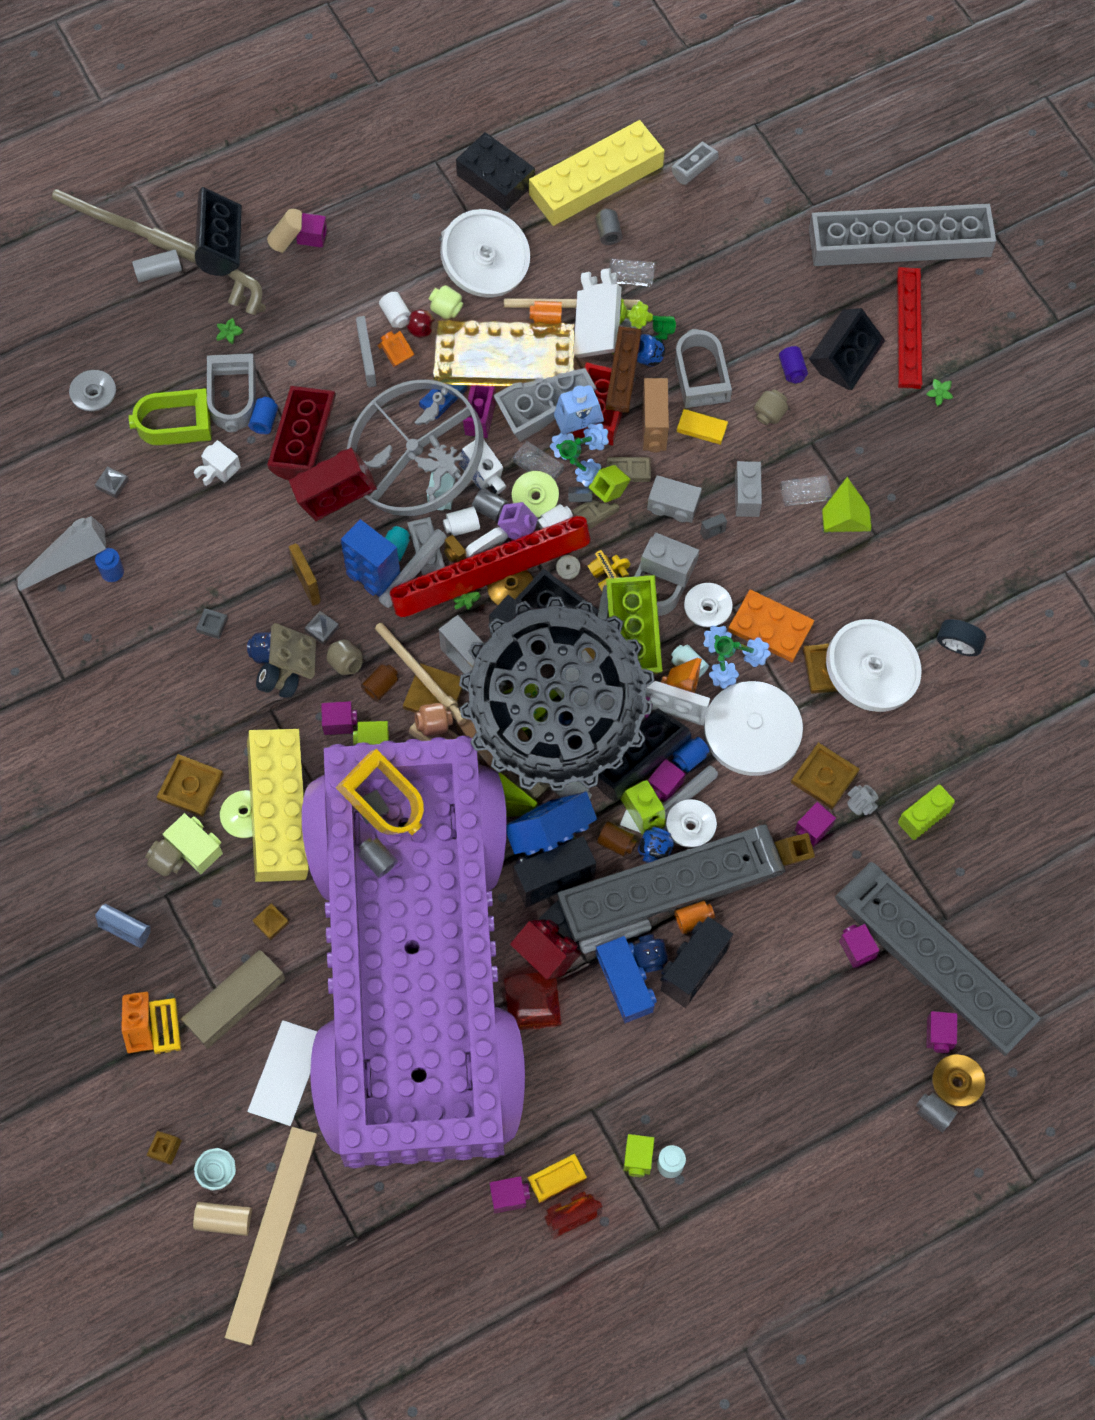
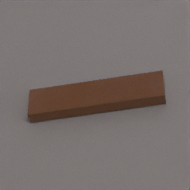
(623, 369)

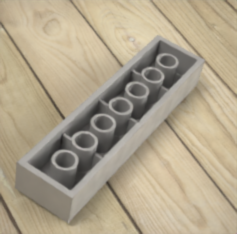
(902, 234)

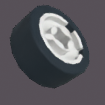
(961, 637)

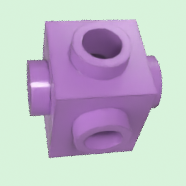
(517, 520)

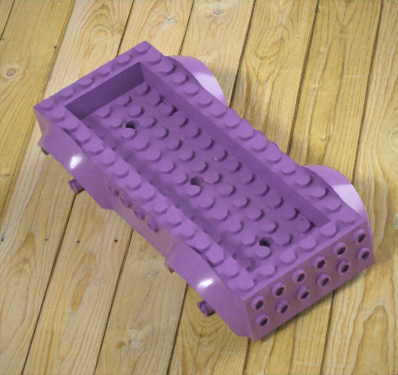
(424, 1007)

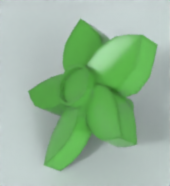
(228, 331)
(940, 391)
(466, 599)

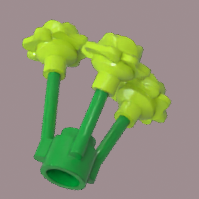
(640, 316)

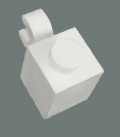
(218, 462)

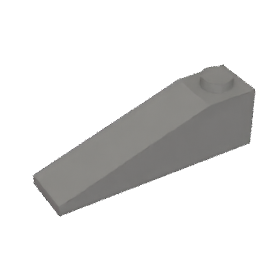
(532, 404)
(76, 544)

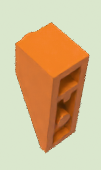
(684, 676)

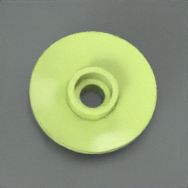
(536, 482)
(234, 822)

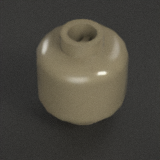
(771, 407)
(344, 657)
(164, 858)

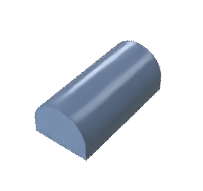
(122, 925)

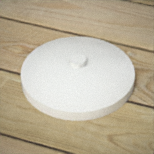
(485, 253)
(873, 665)
(753, 728)

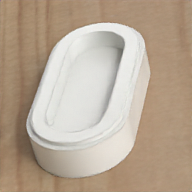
(488, 541)

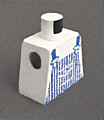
(488, 471)

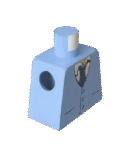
(577, 409)

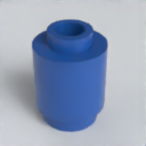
(690, 754)

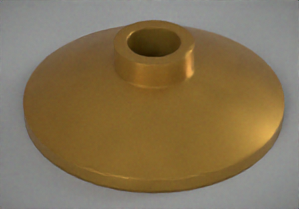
(499, 589)
(965, 1070)

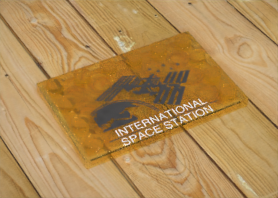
(501, 352)

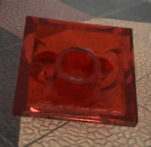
(533, 1001)
(572, 1215)

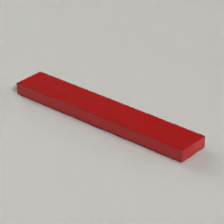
(909, 328)

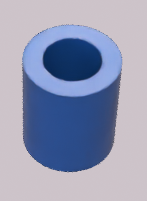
(263, 415)
(109, 565)

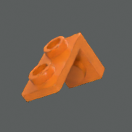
(136, 1022)

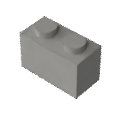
(748, 489)
(674, 499)
(667, 562)

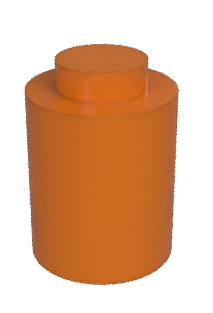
(546, 312)
(690, 915)

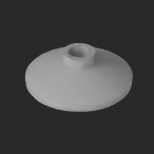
(92, 382)

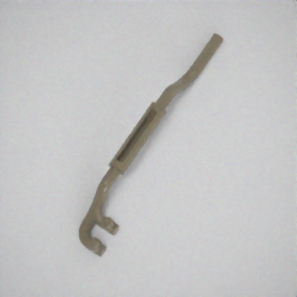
(168, 242)

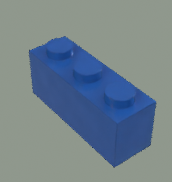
(625, 979)

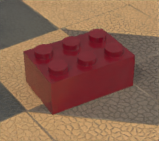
(332, 484)

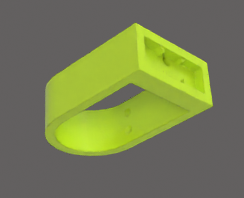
(173, 399)

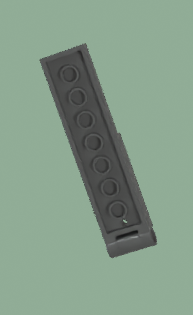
(671, 883)
(936, 958)

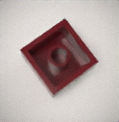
(546, 948)

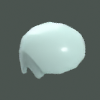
(215, 1169)

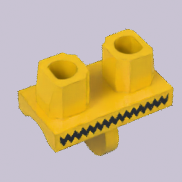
(603, 564)

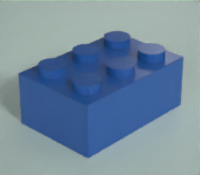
(370, 558)
(551, 823)

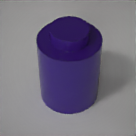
(793, 364)

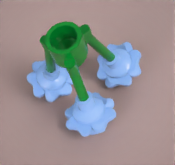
(569, 448)
(721, 642)

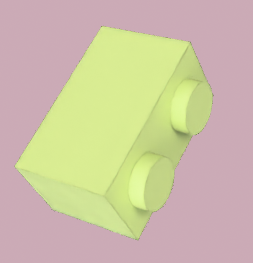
(195, 845)

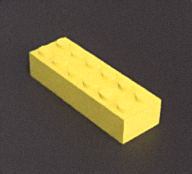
(596, 172)
(276, 805)

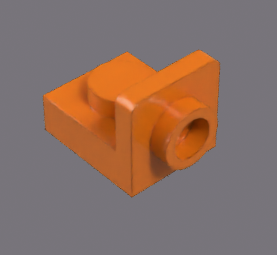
(395, 347)

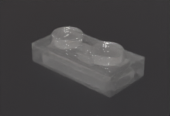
(633, 271)
(534, 459)
(805, 490)

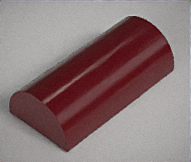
(301, 431)

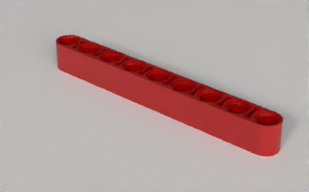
(490, 566)

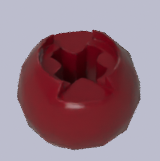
(420, 323)

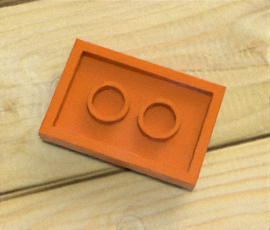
(773, 623)

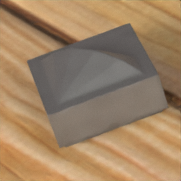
(111, 482)
(321, 627)

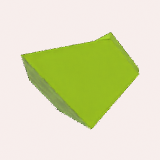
(846, 511)
(516, 800)

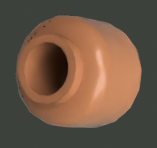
(433, 719)

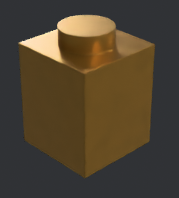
(795, 849)

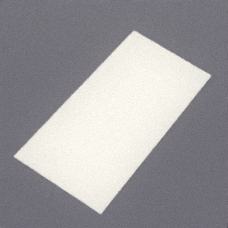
(284, 1074)

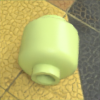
(446, 302)

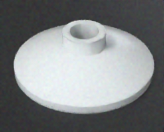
(708, 595)
(691, 812)

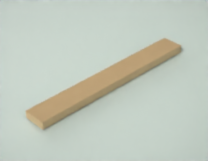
(271, 1237)

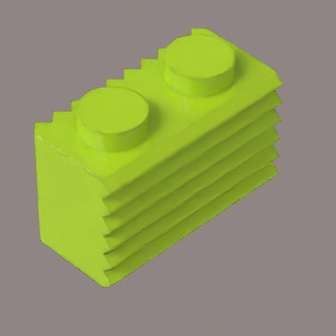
(926, 812)

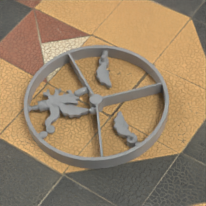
(445, 461)

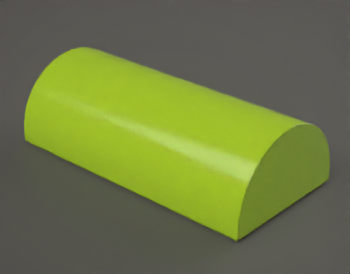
(636, 605)

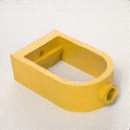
(361, 772)

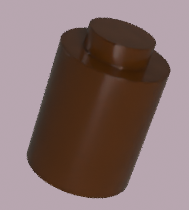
(380, 682)
(617, 839)

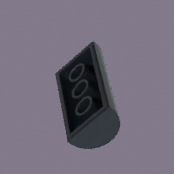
(217, 233)
(662, 739)

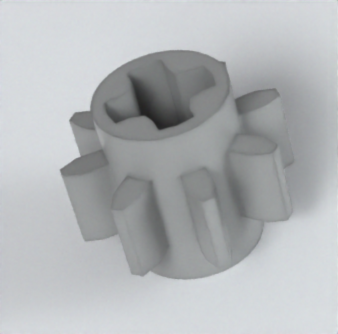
(862, 800)

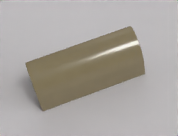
(233, 999)

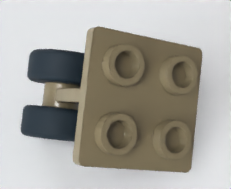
(294, 656)

